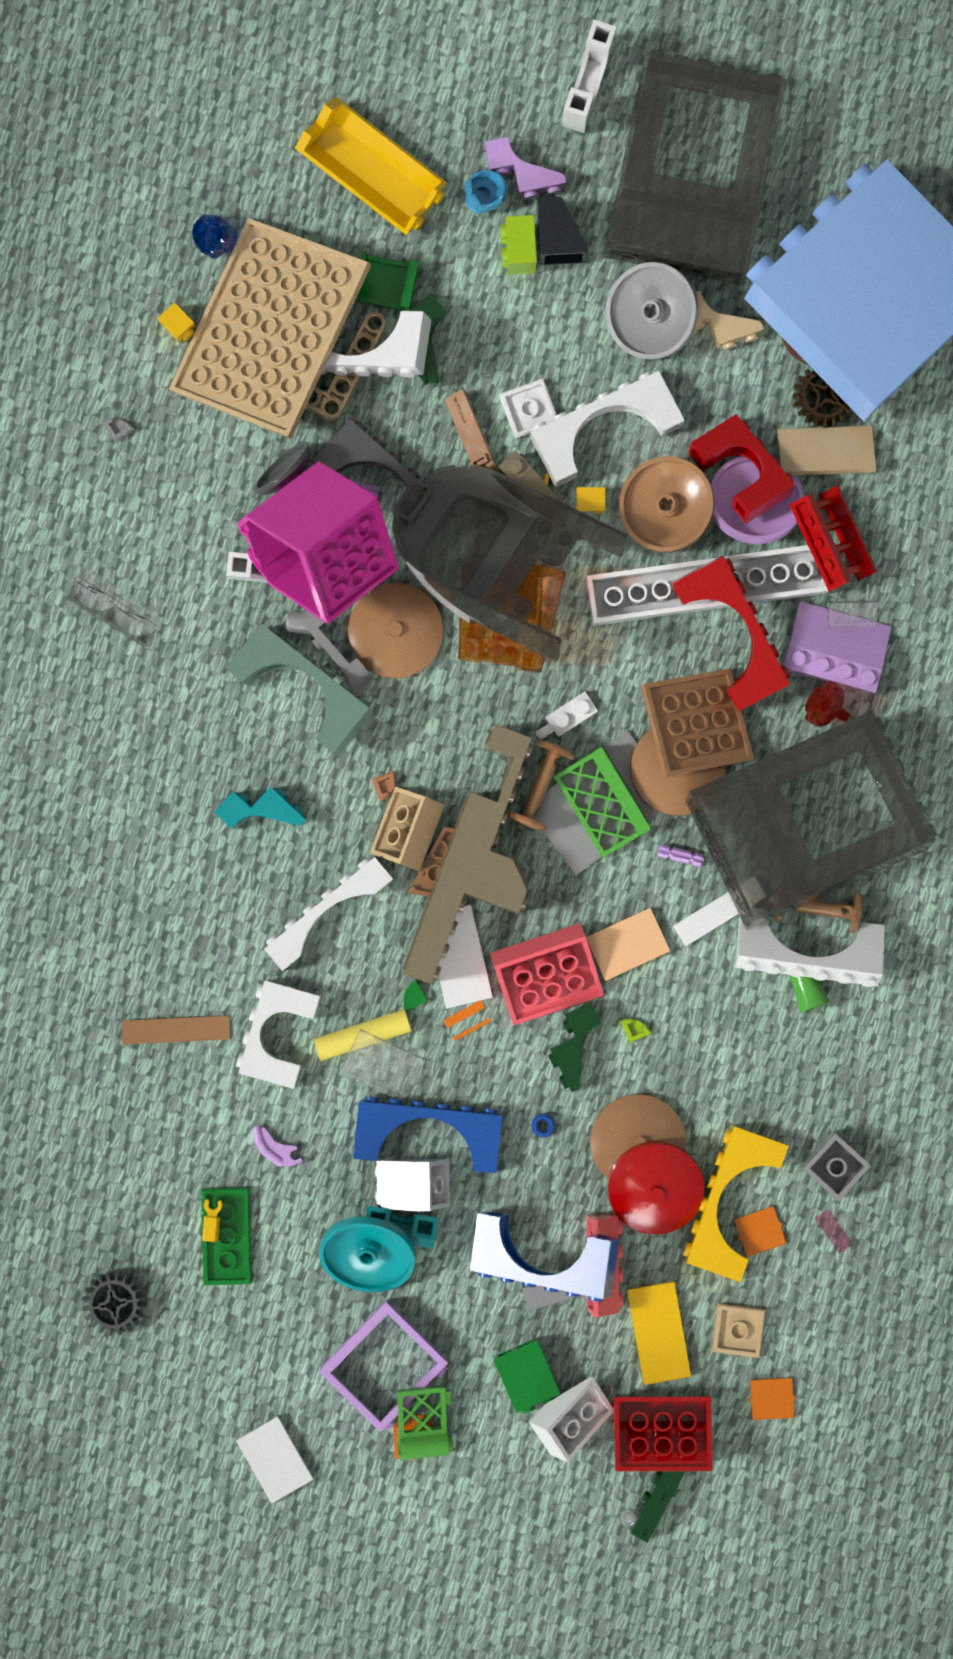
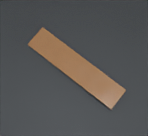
(470, 430)
(175, 1030)

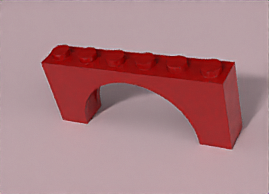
(763, 672)

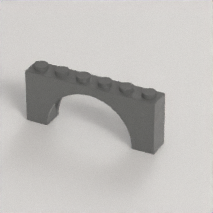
(355, 447)

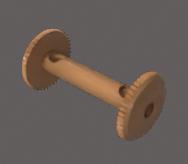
(541, 784)
(835, 910)

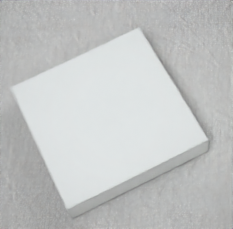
(527, 407)

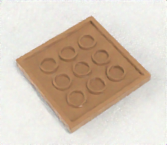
(696, 723)

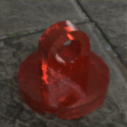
(826, 704)

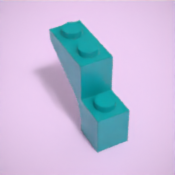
(270, 805)

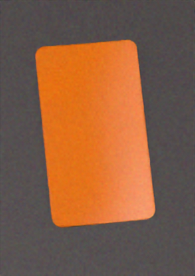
(463, 1014)

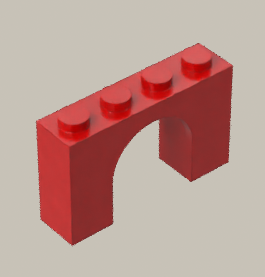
(736, 439)

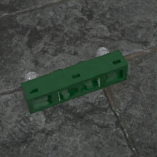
(653, 1504)

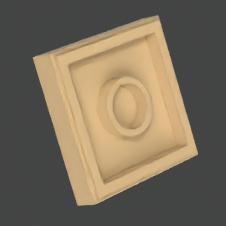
(738, 1330)

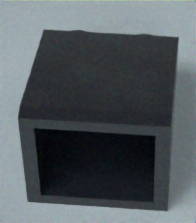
(557, 233)

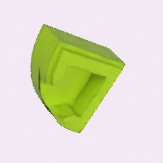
(635, 1029)

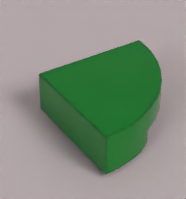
(413, 996)

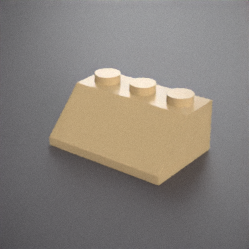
(407, 828)

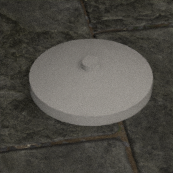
(652, 310)

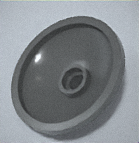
(283, 470)

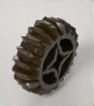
(842, 409)

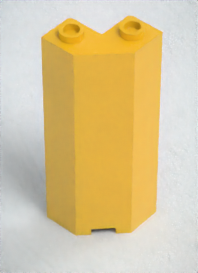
(371, 166)

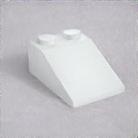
(571, 1419)

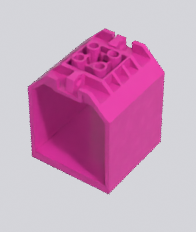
(320, 542)

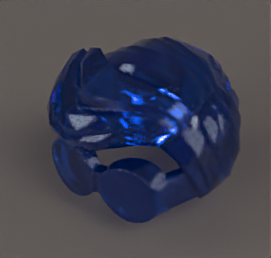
(214, 235)

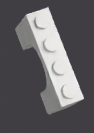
(595, 59)
(256, 1059)

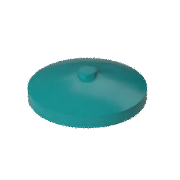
(367, 1254)

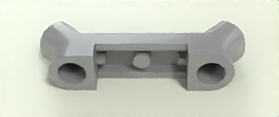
(306, 623)

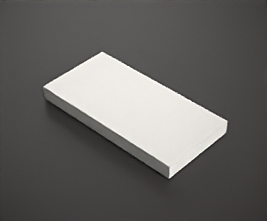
(463, 969)

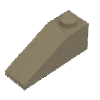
(519, 470)

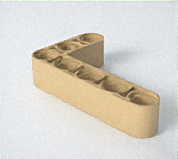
(332, 396)

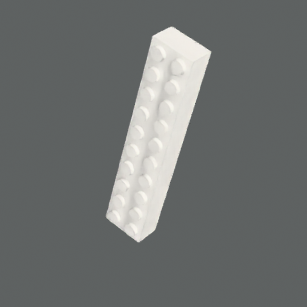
(649, 591)

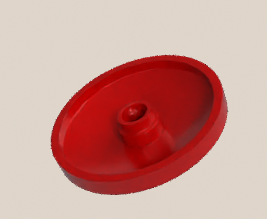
(655, 1187)

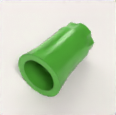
(808, 993)

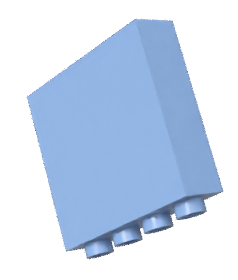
(863, 288)

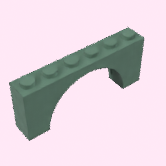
(268, 652)

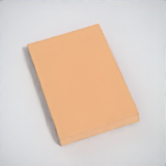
(627, 944)

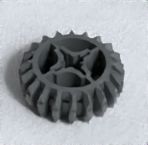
(116, 1312)

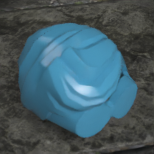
(485, 191)

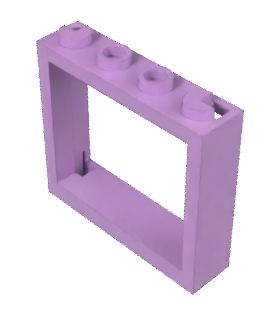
(384, 1309)

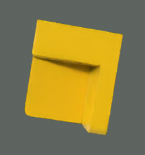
(590, 499)

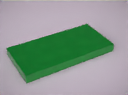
(229, 1258)

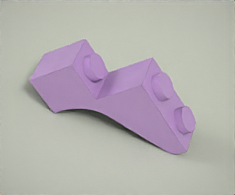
(529, 178)

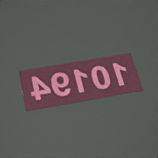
(833, 1231)

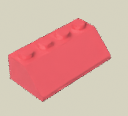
(609, 1226)

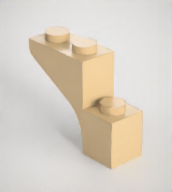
(727, 328)

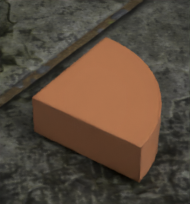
(384, 785)

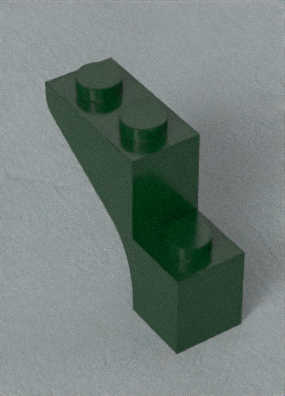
(436, 313)
(568, 1053)

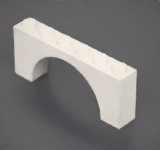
(400, 354)
(645, 398)
(857, 964)

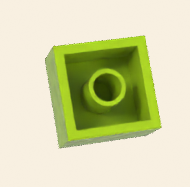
(520, 249)

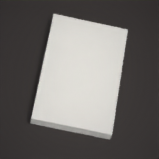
(274, 1459)

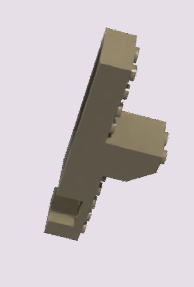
(470, 864)

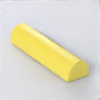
(342, 1040)

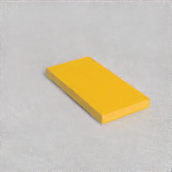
(658, 1332)

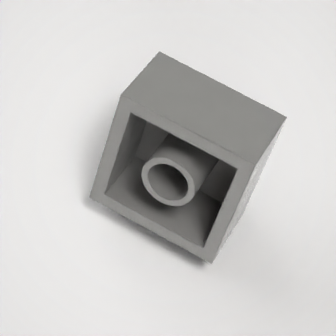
(835, 1166)

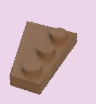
(426, 877)

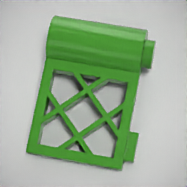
(429, 1440)

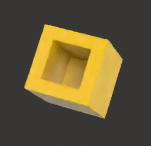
(177, 323)

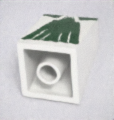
(413, 1184)

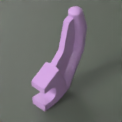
(276, 1152)

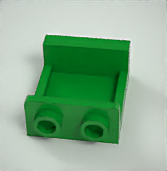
(388, 283)
(526, 1376)

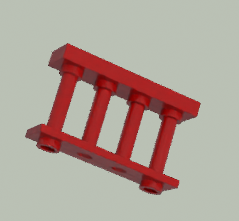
(822, 544)

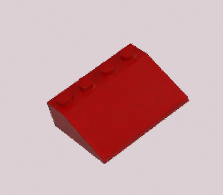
(662, 1433)

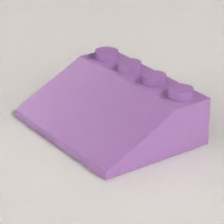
(836, 654)

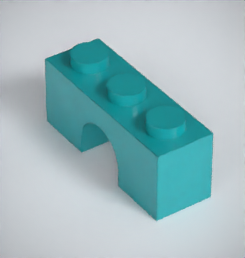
(420, 1228)

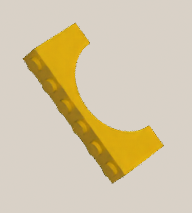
(741, 1152)

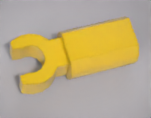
(211, 1222)

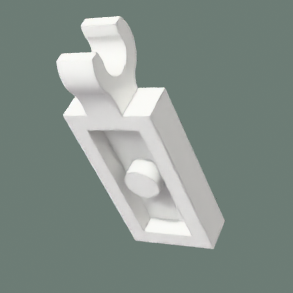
(567, 716)

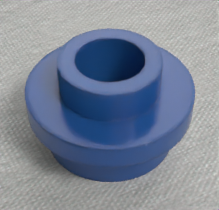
(535, 1125)

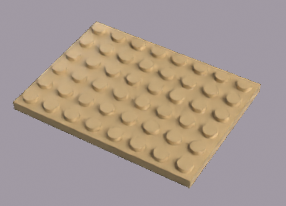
(269, 327)

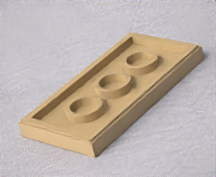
(826, 450)

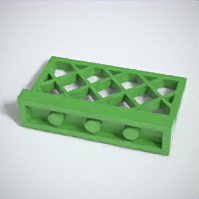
(621, 791)

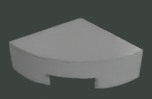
(118, 428)

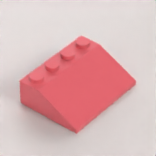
(547, 974)

